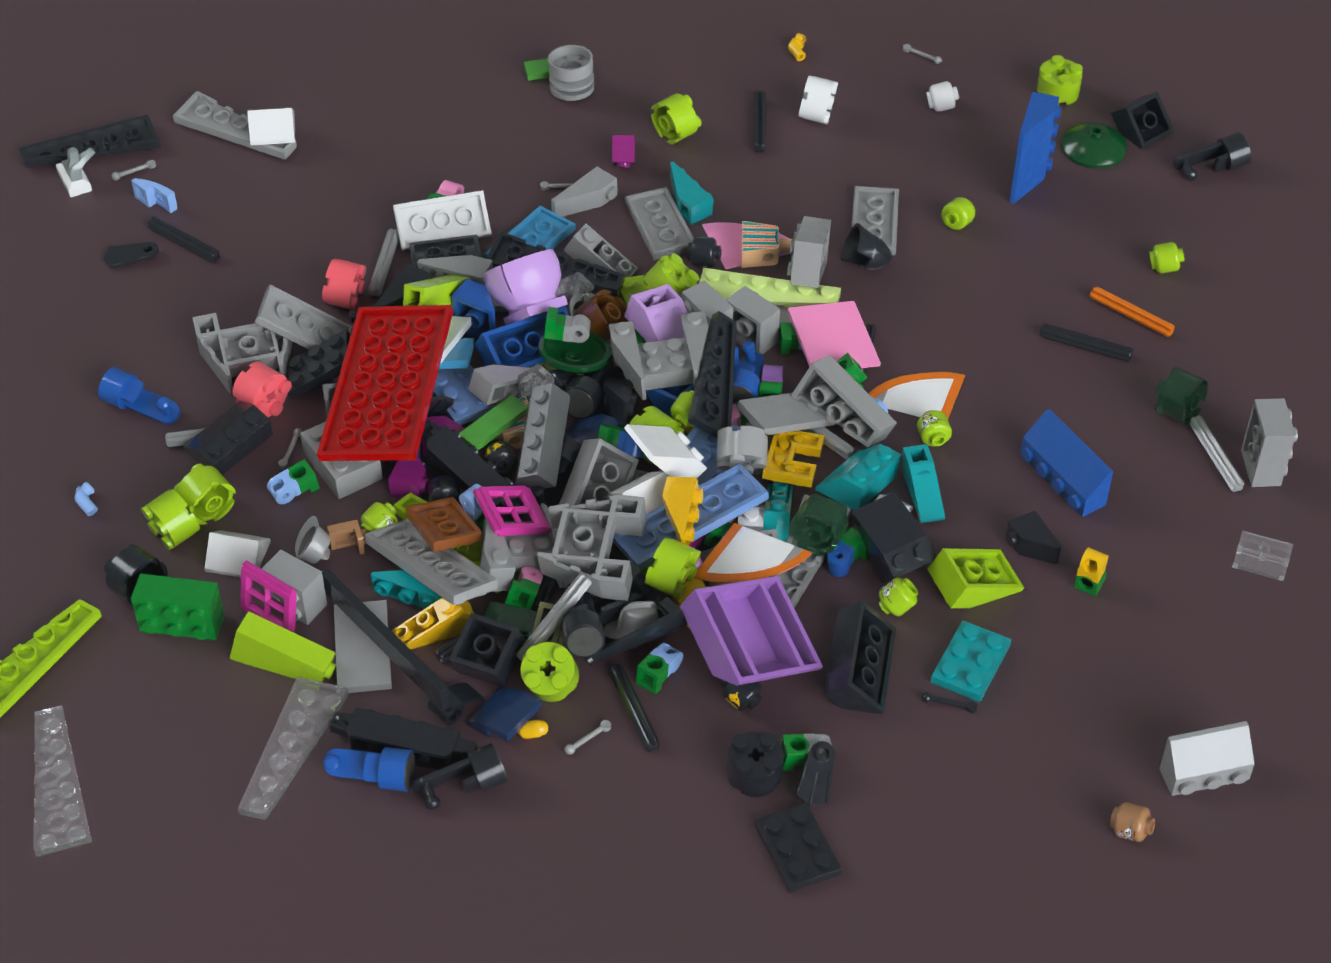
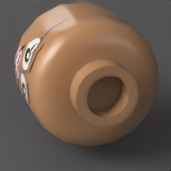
(1132, 821)

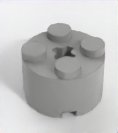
(743, 446)

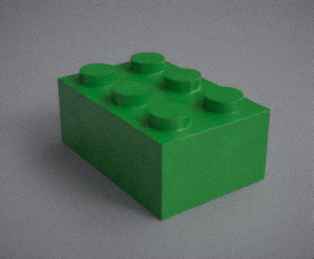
(178, 607)

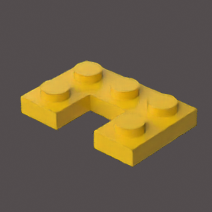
(781, 456)

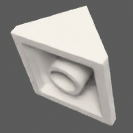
(271, 126)
(648, 486)
(230, 549)

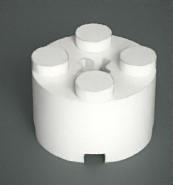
(818, 99)

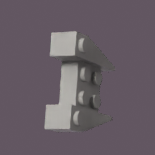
(235, 348)
(660, 362)
(586, 542)
(506, 554)

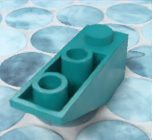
(689, 196)
(922, 482)
(778, 509)
(403, 587)

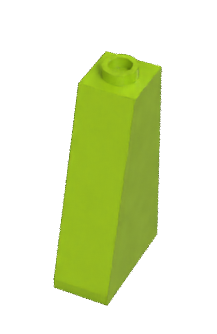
(432, 291)
(280, 650)

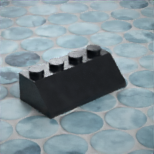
(860, 659)

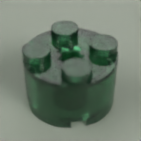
(1181, 395)
(819, 525)

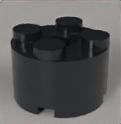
(125, 568)
(755, 763)

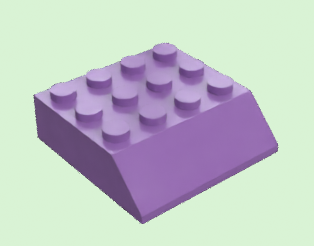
(749, 631)

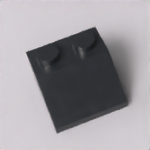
(1143, 120)

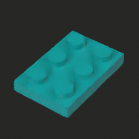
(971, 661)

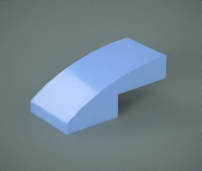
(152, 193)

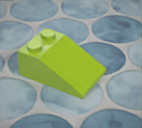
(973, 576)

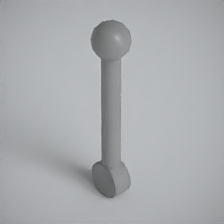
(907, 48)
(150, 164)
(545, 185)
(283, 463)
(605, 726)

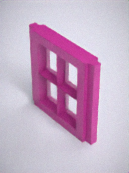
(530, 506)
(252, 573)

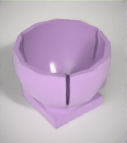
(526, 285)

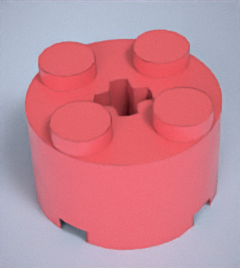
(344, 284)
(263, 388)

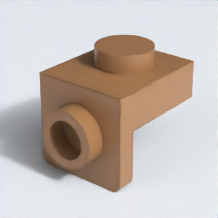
(347, 535)

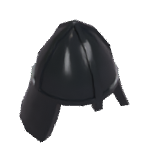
(865, 249)

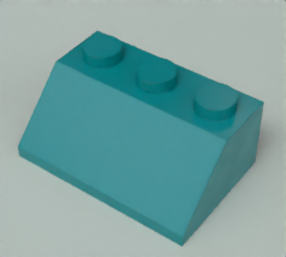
(861, 476)

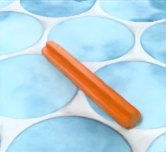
(1132, 311)

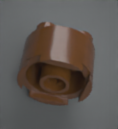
(603, 310)

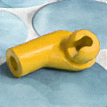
(796, 45)
(533, 729)

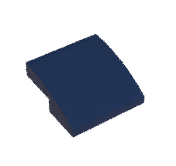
(589, 427)
(505, 713)

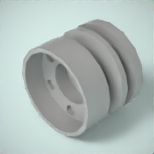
(571, 72)

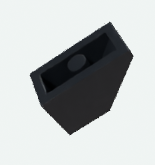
(1033, 538)

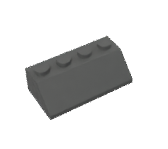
(542, 437)

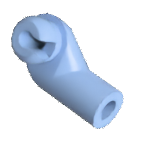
(83, 500)

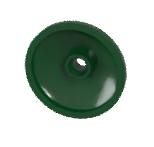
(1094, 145)
(575, 356)

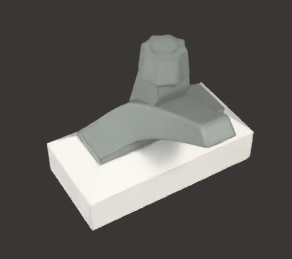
(72, 172)

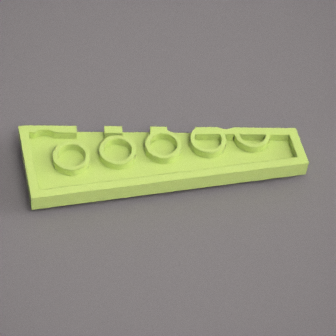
(772, 289)

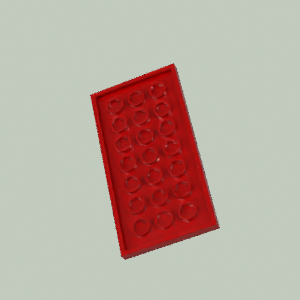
(386, 384)

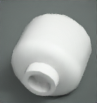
(942, 96)

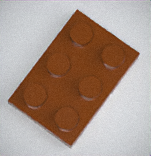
(443, 524)

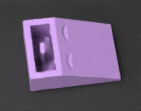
(657, 313)

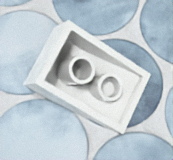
(668, 450)

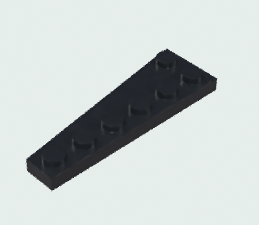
(106, 140)
(509, 248)
(714, 386)

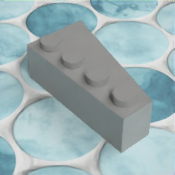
(843, 401)

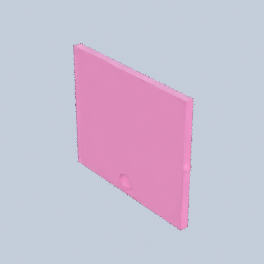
(833, 331)

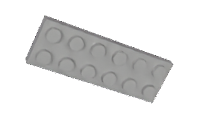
(442, 571)

